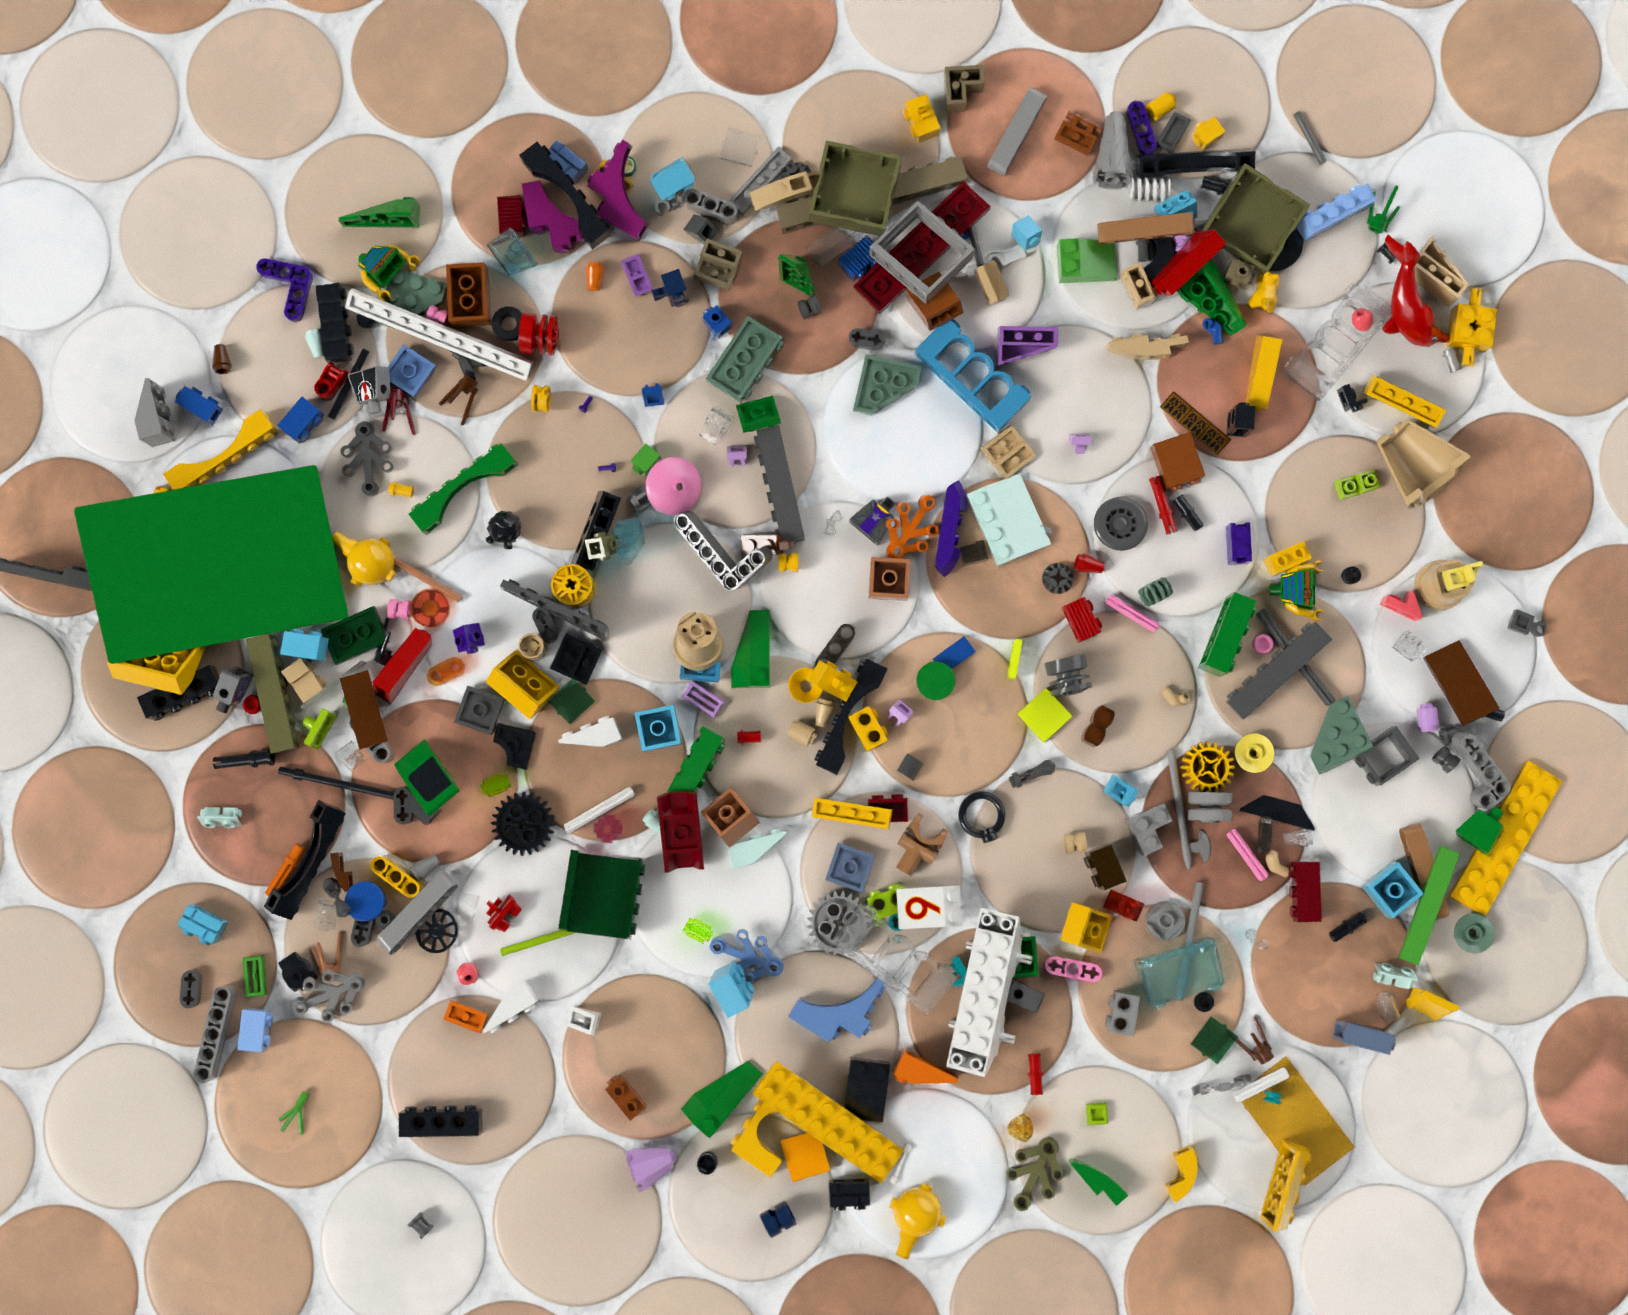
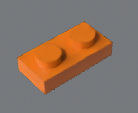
(466, 1016)

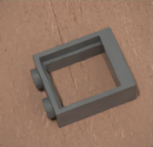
(1402, 746)

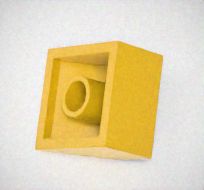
(1086, 927)

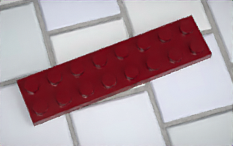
(922, 247)

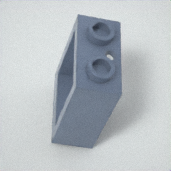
(1364, 1037)

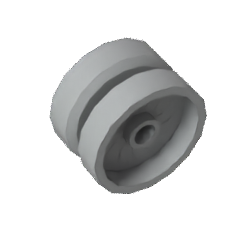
(1210, 806)

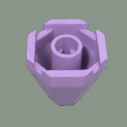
(649, 1165)

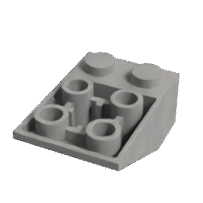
(153, 416)

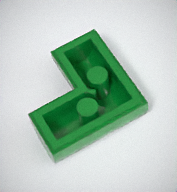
(1028, 948)

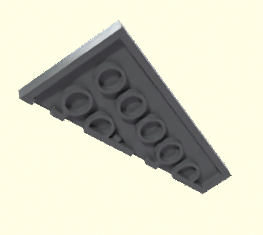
(560, 610)

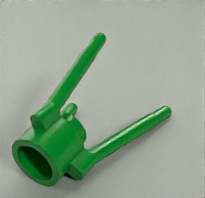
(1378, 222)

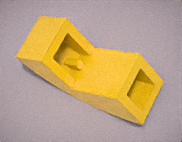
(1187, 1164)

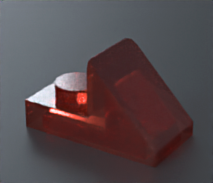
(1123, 905)

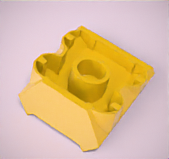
(1430, 1004)

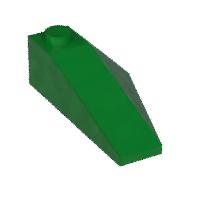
(392, 214)
(796, 273)
(1212, 296)
(752, 656)
(715, 1102)

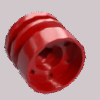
(538, 334)

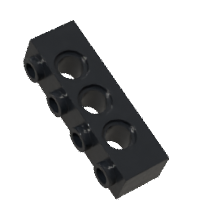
(598, 521)
(151, 700)
(409, 1128)

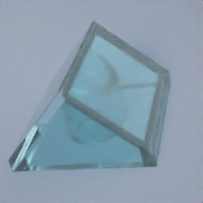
(511, 252)

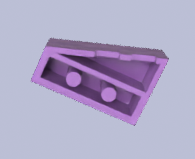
(1022, 342)

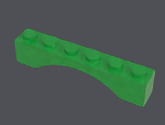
(431, 512)

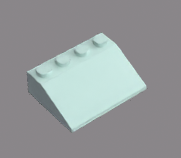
(1008, 520)

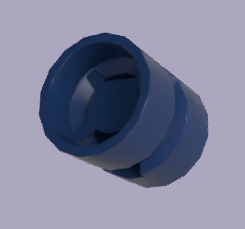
(778, 1219)

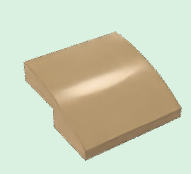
(1008, 452)

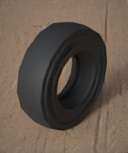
(499, 316)

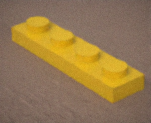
(852, 813)

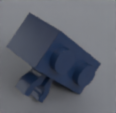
(673, 289)

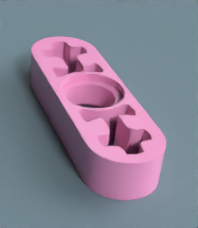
(1088, 966)

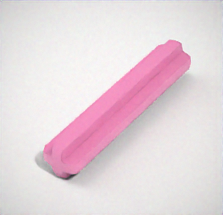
(1132, 613)
(1247, 854)

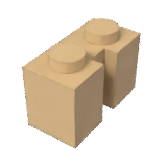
(304, 679)

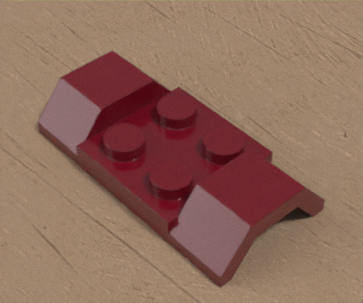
(680, 830)

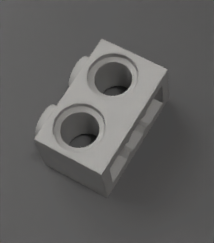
(1129, 1013)

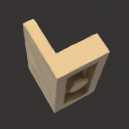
(991, 282)

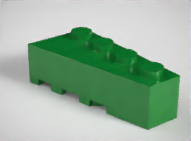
(698, 762)

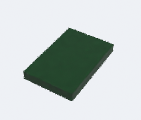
(355, 635)

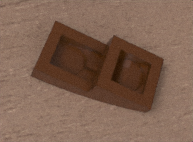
(344, 878)

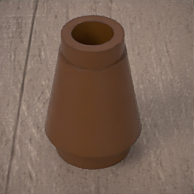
(221, 361)

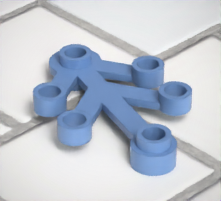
(750, 956)

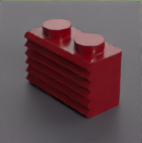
(511, 214)

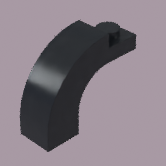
(1163, 254)

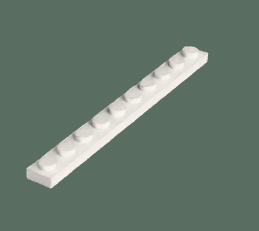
(438, 334)

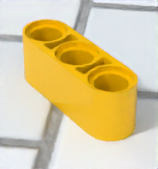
(387, 875)

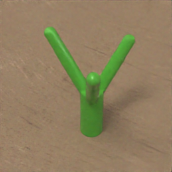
(292, 1112)

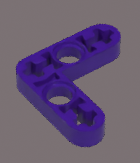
(296, 284)

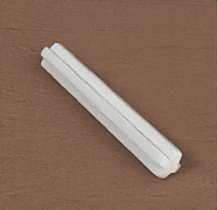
(599, 810)

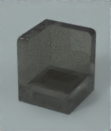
(974, 553)

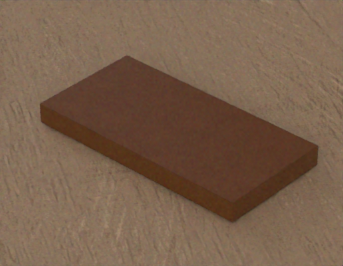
(1461, 683)

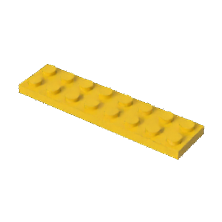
(1522, 812)
(828, 1121)

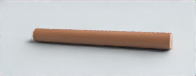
(428, 580)

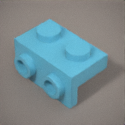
(1180, 203)

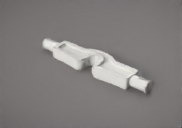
(1004, 257)

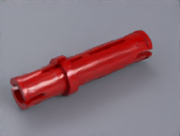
(1166, 513)

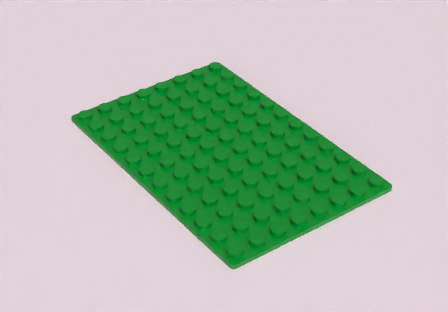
(211, 563)

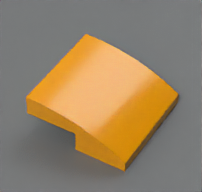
(805, 1157)

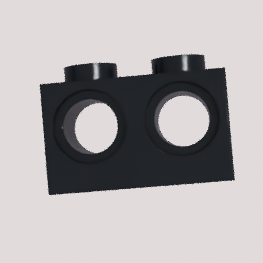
(1241, 420)

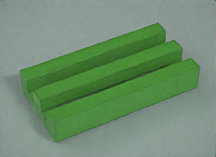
(262, 973)

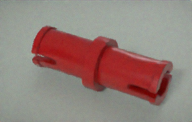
(1035, 1074)

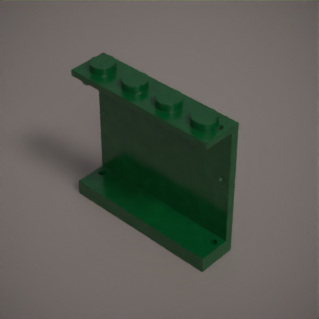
(601, 895)

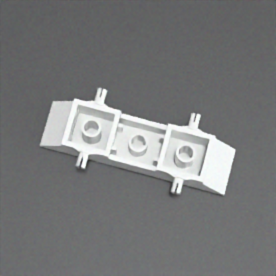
(985, 992)

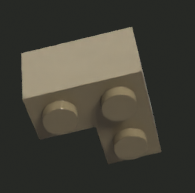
(958, 82)

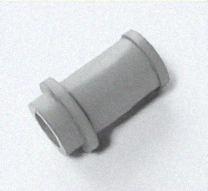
(1452, 359)

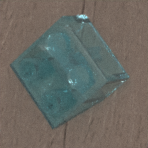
(630, 538)

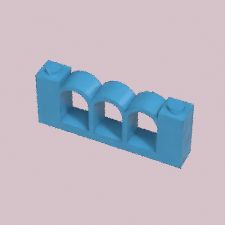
(938, 342)

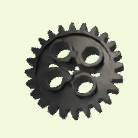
(518, 840)

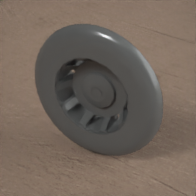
(1120, 523)

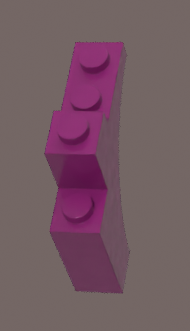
(611, 185)
(545, 217)

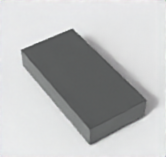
(1173, 132)

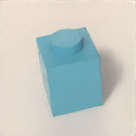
(1026, 233)

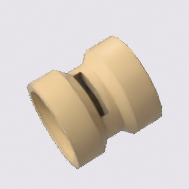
(1075, 842)

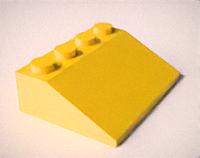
(165, 672)
(1284, 1185)

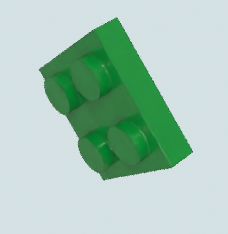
(758, 414)

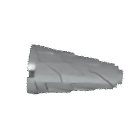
(1113, 159)

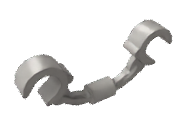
(671, 206)
(1238, 1081)

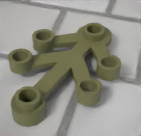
(1037, 1170)

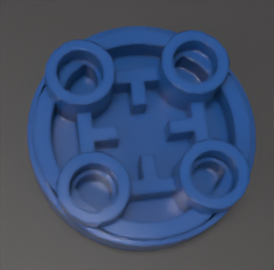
(365, 900)

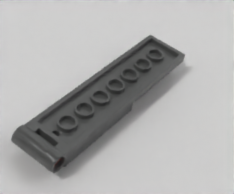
(74, 577)

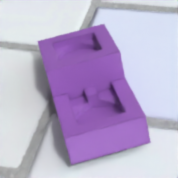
(636, 275)

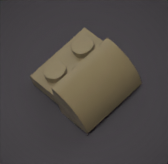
(718, 264)

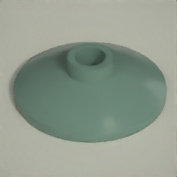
(1483, 934)

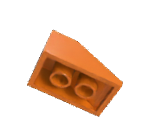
(918, 1070)

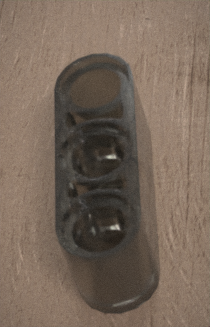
(839, 640)

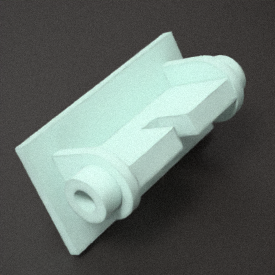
(211, 817)
(1403, 976)

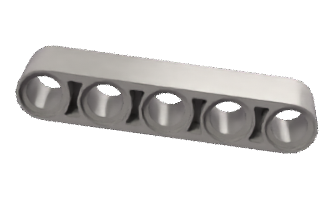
(1017, 131)
(417, 912)
(208, 1040)

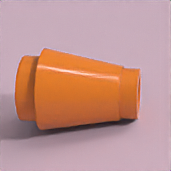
(594, 275)

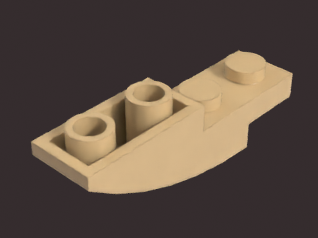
(784, 190)
(1140, 348)

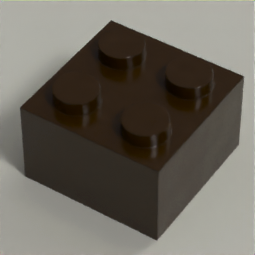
(1105, 867)

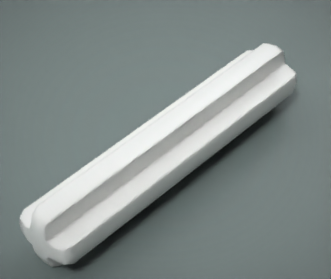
(1260, 1085)

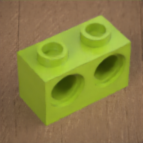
(890, 908)

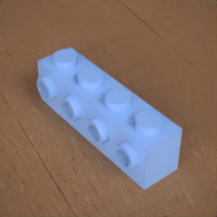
(1339, 210)

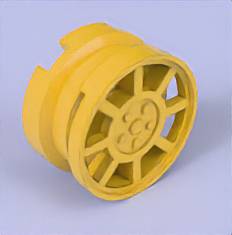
(541, 398)

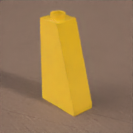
(1263, 371)

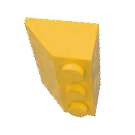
(522, 684)

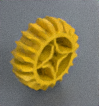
(1213, 774)

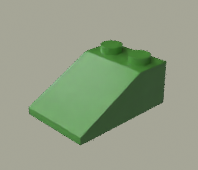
(1085, 261)

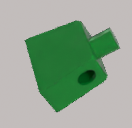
(1482, 830)

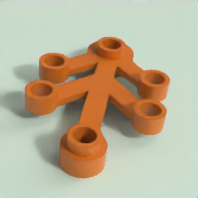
(909, 529)

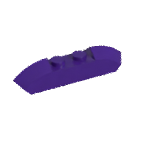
(946, 553)

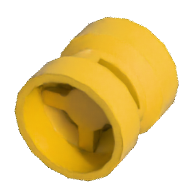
(788, 562)

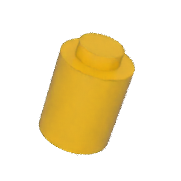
(1161, 105)

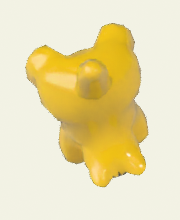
(1265, 295)

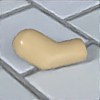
(1175, 699)
(1274, 864)

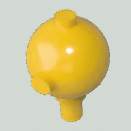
(367, 560)
(917, 1215)

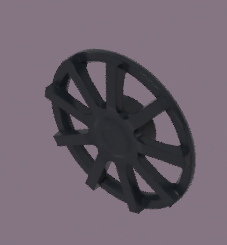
(437, 931)

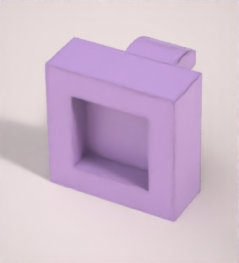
(1080, 441)
(737, 453)
(900, 711)

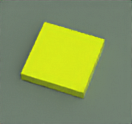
(1044, 715)

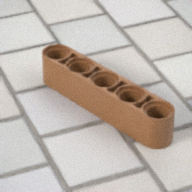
(1145, 228)
(1420, 859)

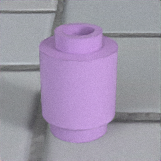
(1427, 717)

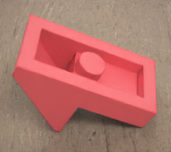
(1408, 607)

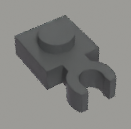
(1523, 623)

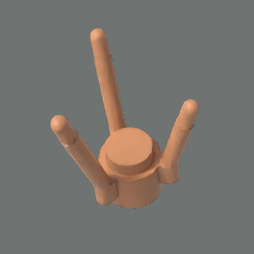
(323, 966)

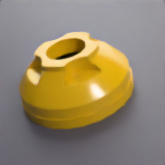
(796, 679)

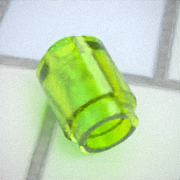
(495, 784)
(698, 930)

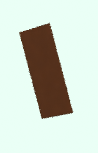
(363, 709)

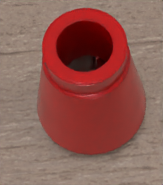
(1088, 564)

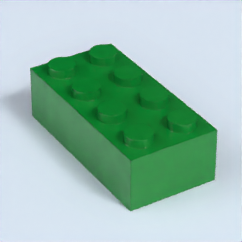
(1227, 634)

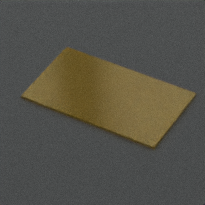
(1300, 1121)

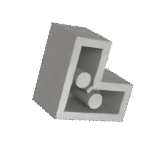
(1143, 828)

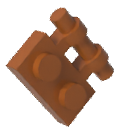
(1075, 137)

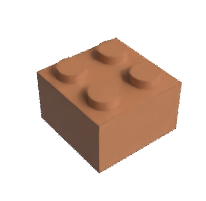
(889, 579)
(730, 817)

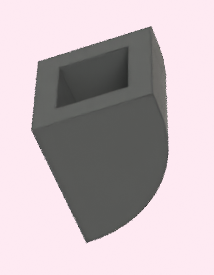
(700, 228)
(910, 767)

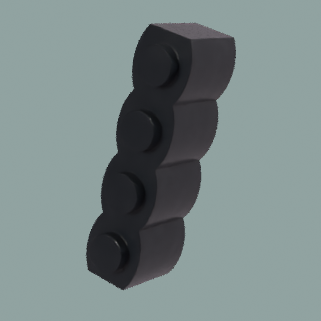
(334, 323)

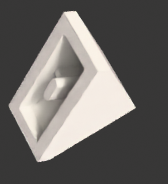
(584, 1020)

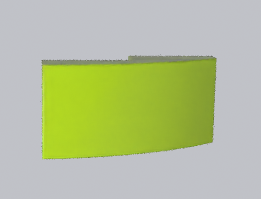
(1357, 484)

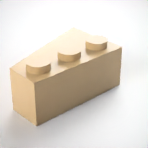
(1438, 275)

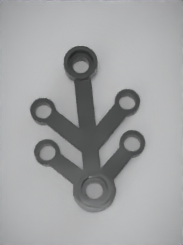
(366, 455)

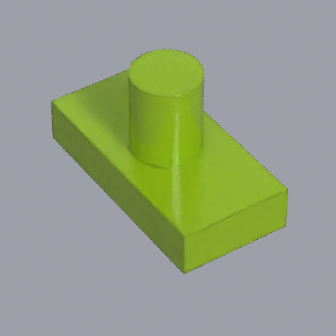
(318, 728)

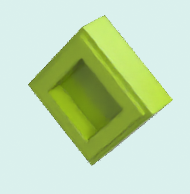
(1096, 1114)

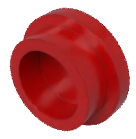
(251, 704)

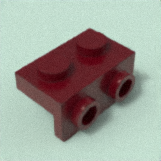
(895, 803)

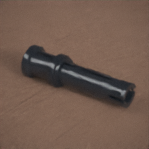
(253, 758)

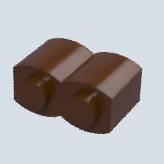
(1096, 730)

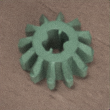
(1155, 591)

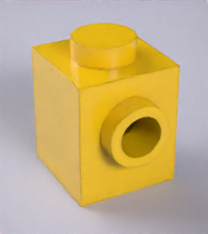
(1207, 133)

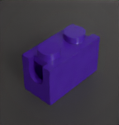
(1238, 543)

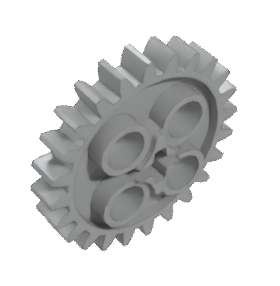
(822, 916)

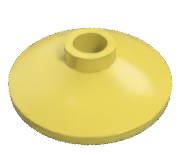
(1263, 749)

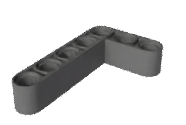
(719, 555)

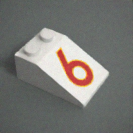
(929, 907)

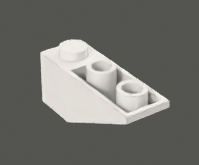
(599, 735)
(515, 1000)

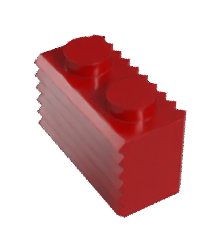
(1081, 619)

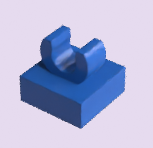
(652, 395)

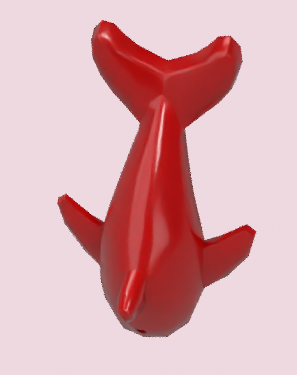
(1407, 310)

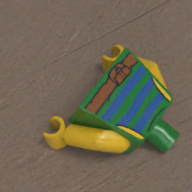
(382, 265)
(1298, 590)

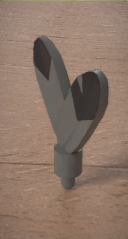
(465, 364)

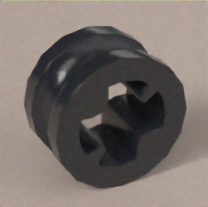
(1354, 580)

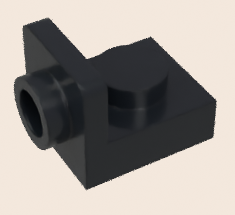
(1347, 397)

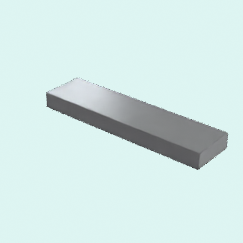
(764, 175)

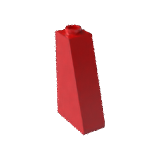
(1188, 261)
(402, 665)

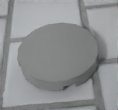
(1165, 920)

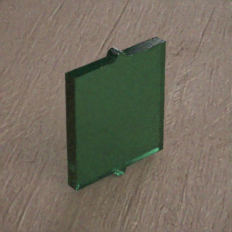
(571, 701)
(1214, 1040)

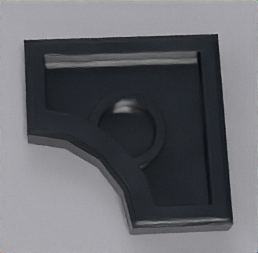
(516, 743)

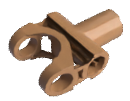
(918, 847)

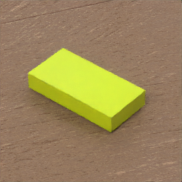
(1014, 659)

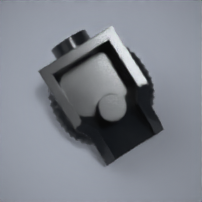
(295, 971)

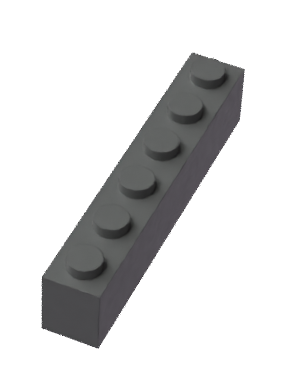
(780, 483)
(1278, 670)

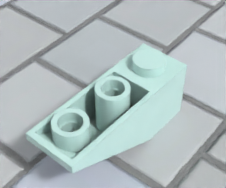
(748, 852)

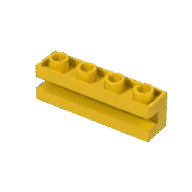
(1404, 401)

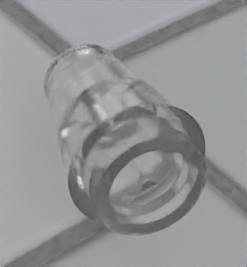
(1298, 837)

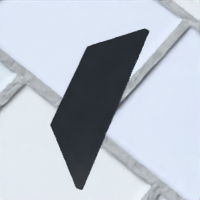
(1279, 810)

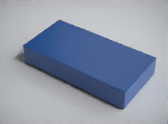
(956, 653)

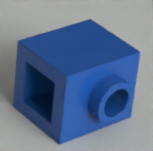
(717, 321)

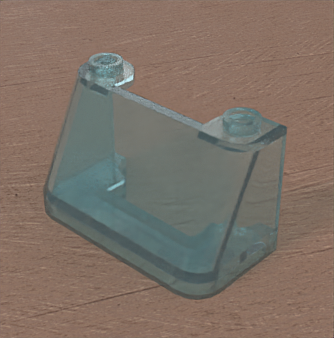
(1180, 972)

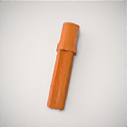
(285, 870)

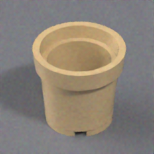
(1431, 586)
(708, 649)

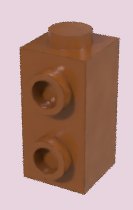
(625, 1096)

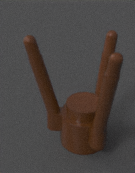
(465, 385)
(1262, 1052)

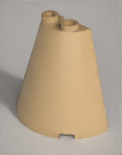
(1420, 462)

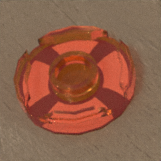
(430, 608)

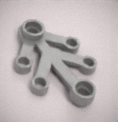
(330, 992)

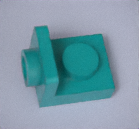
(959, 968)

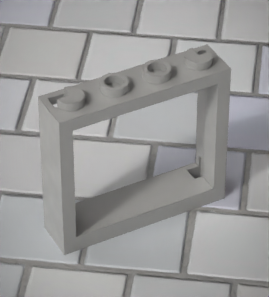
(901, 273)

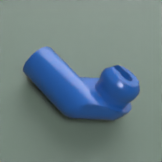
(1215, 329)

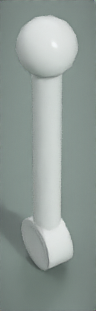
(907, 1147)

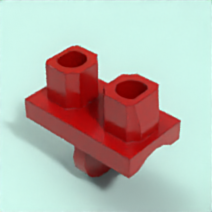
(497, 920)

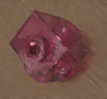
(615, 832)

